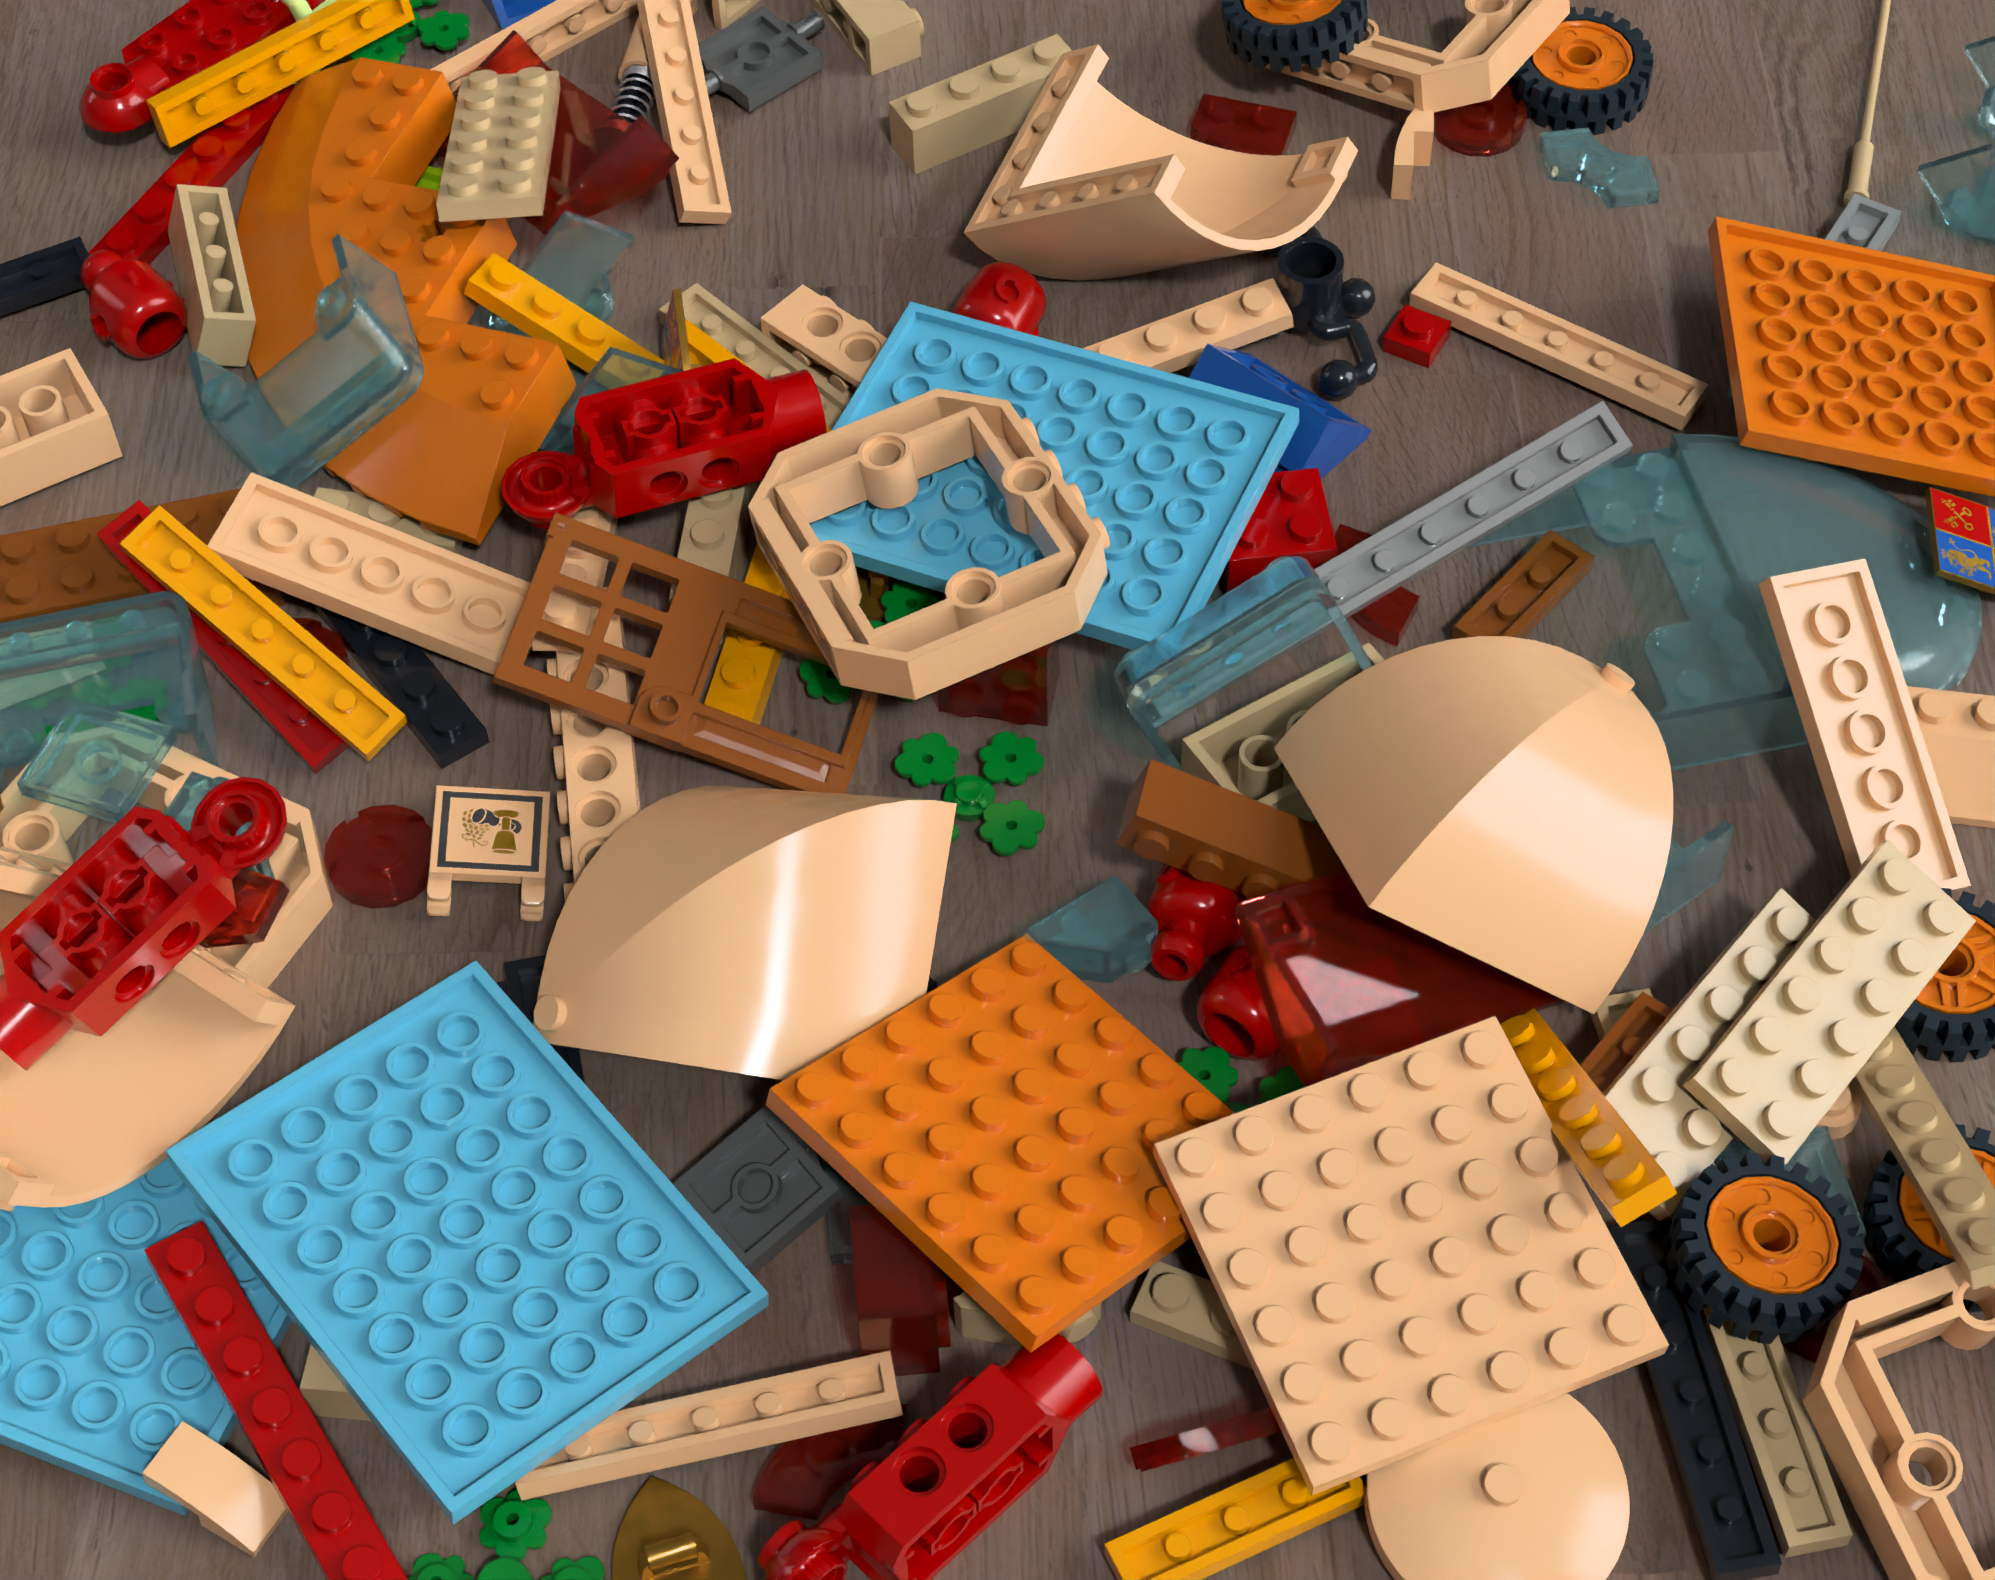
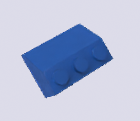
(1323, 431)

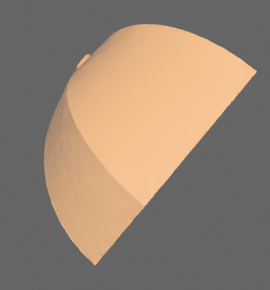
(1119, 196)
(1496, 804)
(748, 928)
(113, 1103)

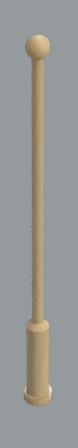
(1864, 149)

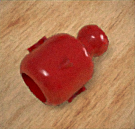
(1004, 297)
(133, 305)
(1193, 922)
(1234, 1010)

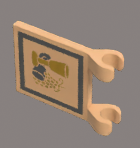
(489, 839)

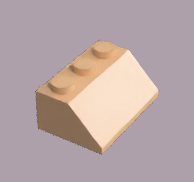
(1962, 750)

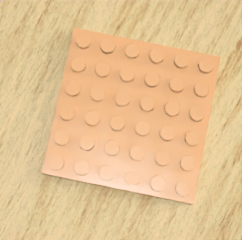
(1406, 1253)

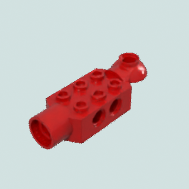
(173, 51)
(667, 442)
(128, 915)
(946, 1474)

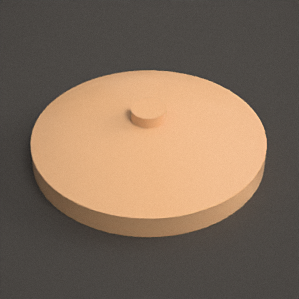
(1505, 1502)

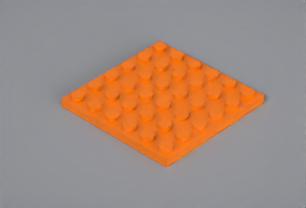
(1858, 355)
(1009, 1136)

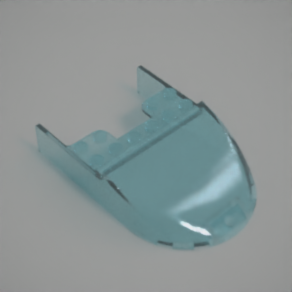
(1722, 527)

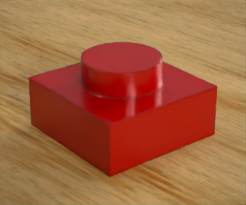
(1416, 336)

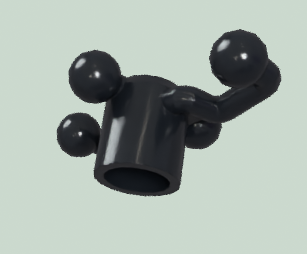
(1320, 302)

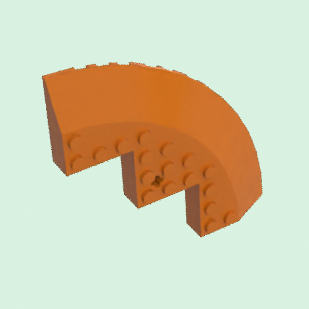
(348, 166)

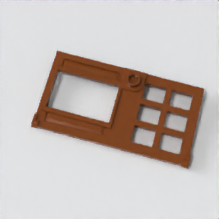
(677, 671)

